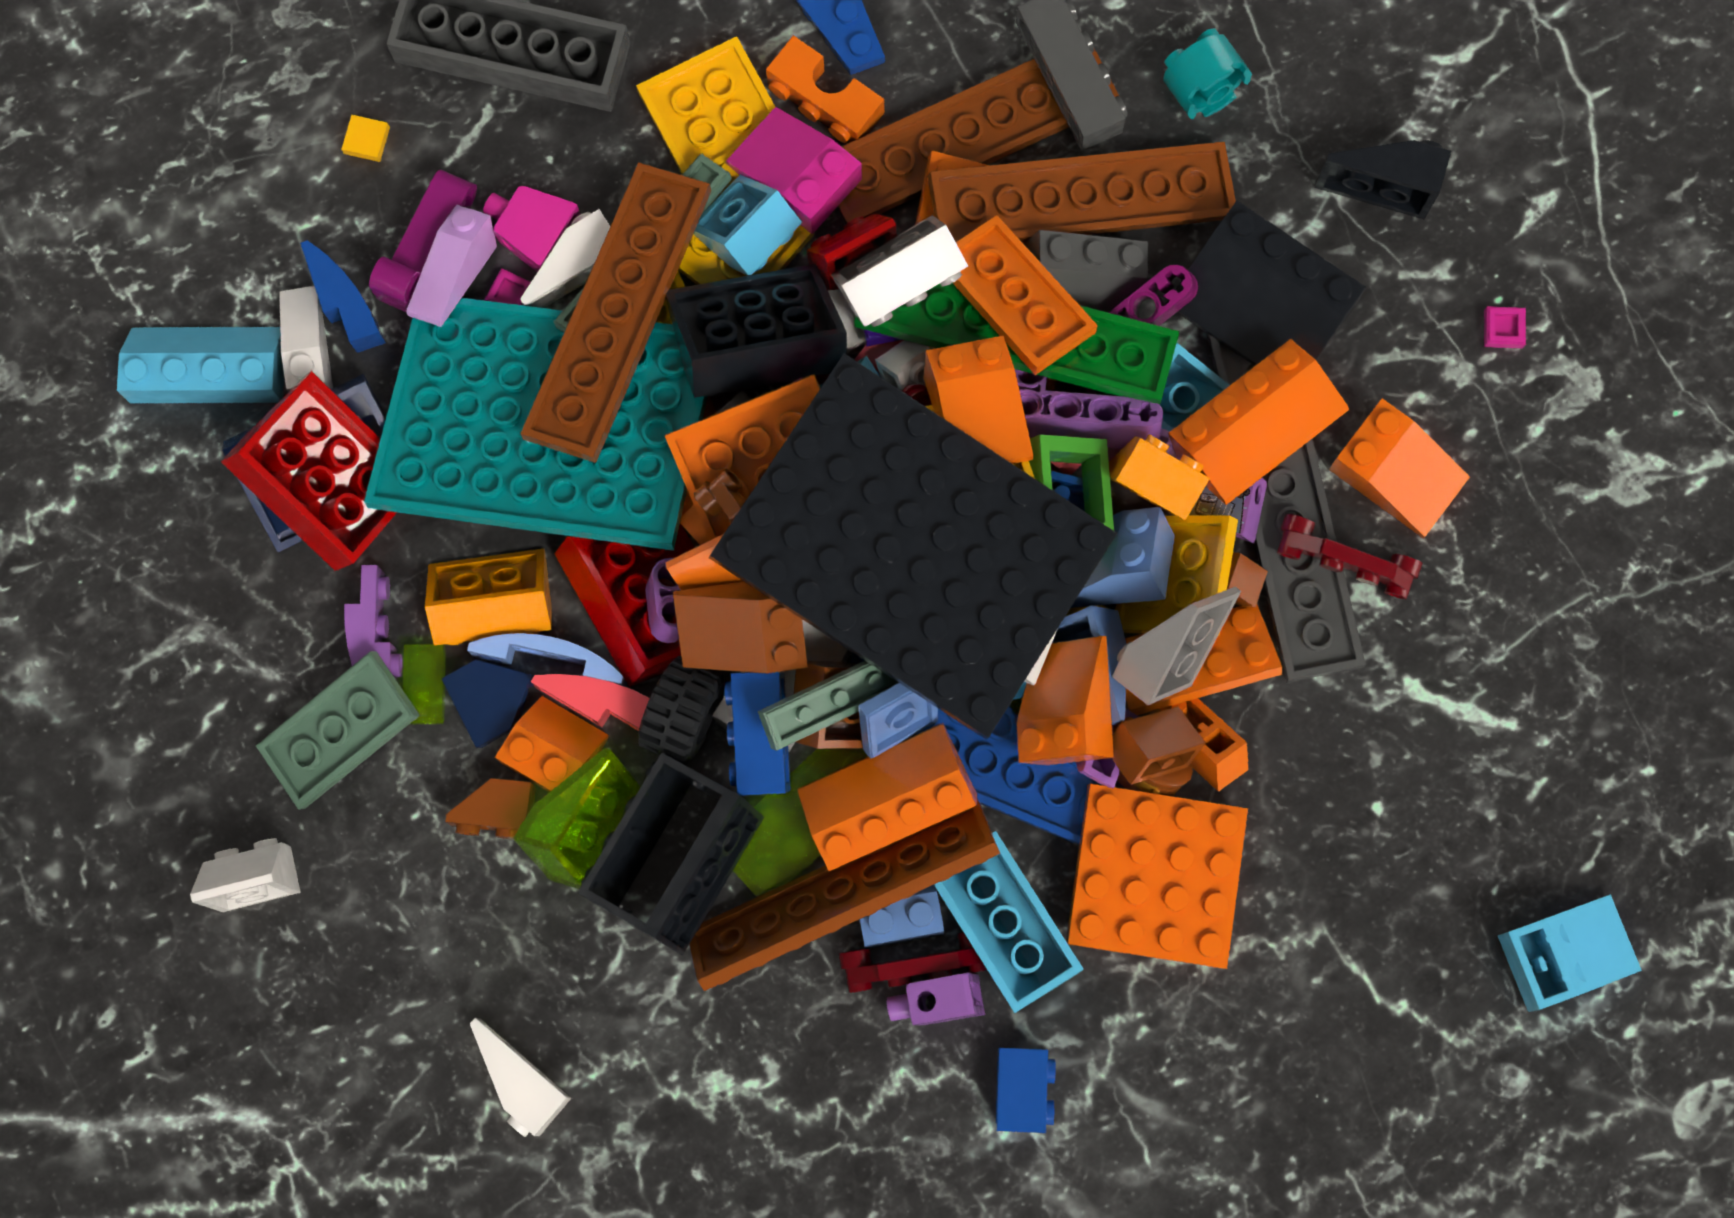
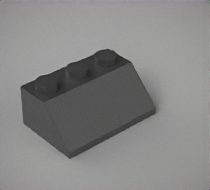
(1092, 268)

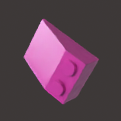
(799, 163)

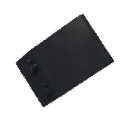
(1390, 176)

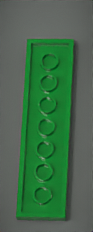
(1119, 359)

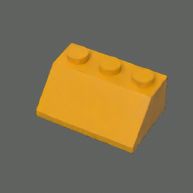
(488, 597)

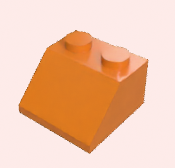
(550, 744)

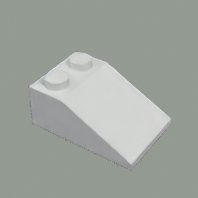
(246, 877)

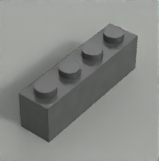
(1071, 70)

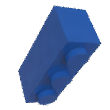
(756, 765)

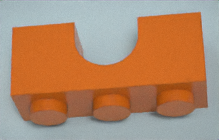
(846, 113)

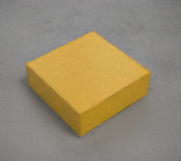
(365, 138)

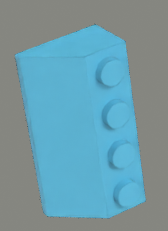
(201, 365)
(1009, 929)

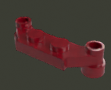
(1369, 569)
(862, 972)

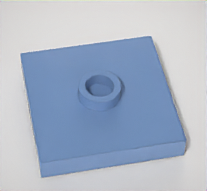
(893, 718)

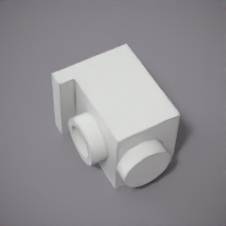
(903, 364)

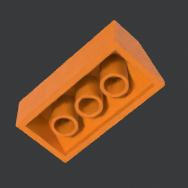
(1259, 420)
(886, 797)

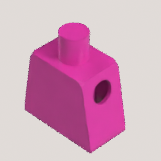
(530, 223)

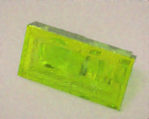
(423, 681)

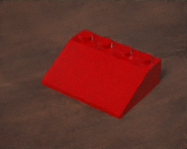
(313, 471)
(612, 589)

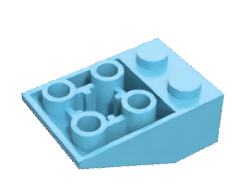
(1569, 953)

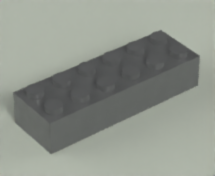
(514, 47)

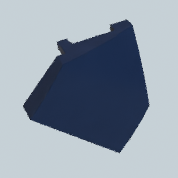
(488, 698)

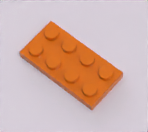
(1020, 296)
(1237, 658)

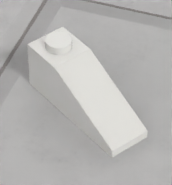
(569, 261)
(303, 337)
(520, 1086)

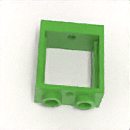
(1094, 463)

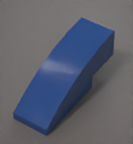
(342, 299)

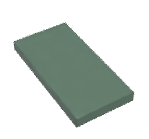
(337, 730)

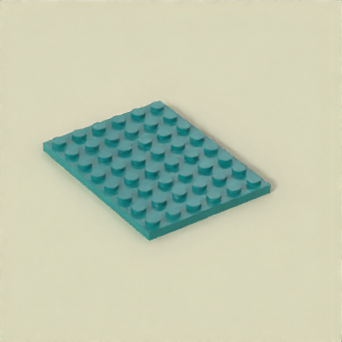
(459, 448)

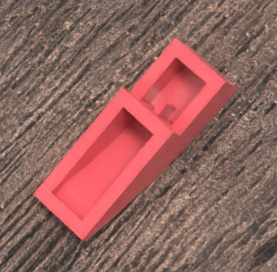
(594, 698)

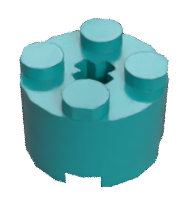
(1205, 74)

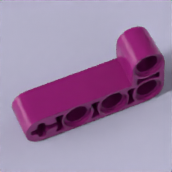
(396, 278)
(1163, 311)

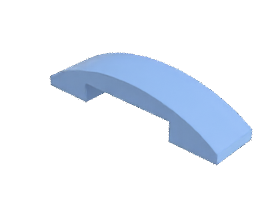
(502, 649)

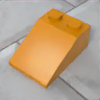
(1157, 476)

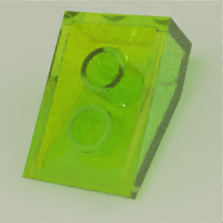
(572, 821)

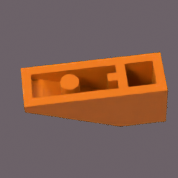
(1225, 752)

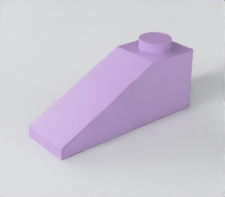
(452, 264)

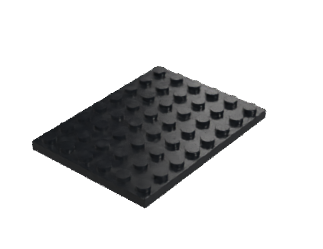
(913, 546)

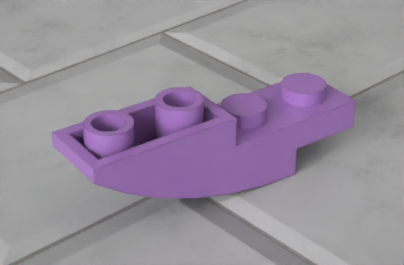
(366, 623)

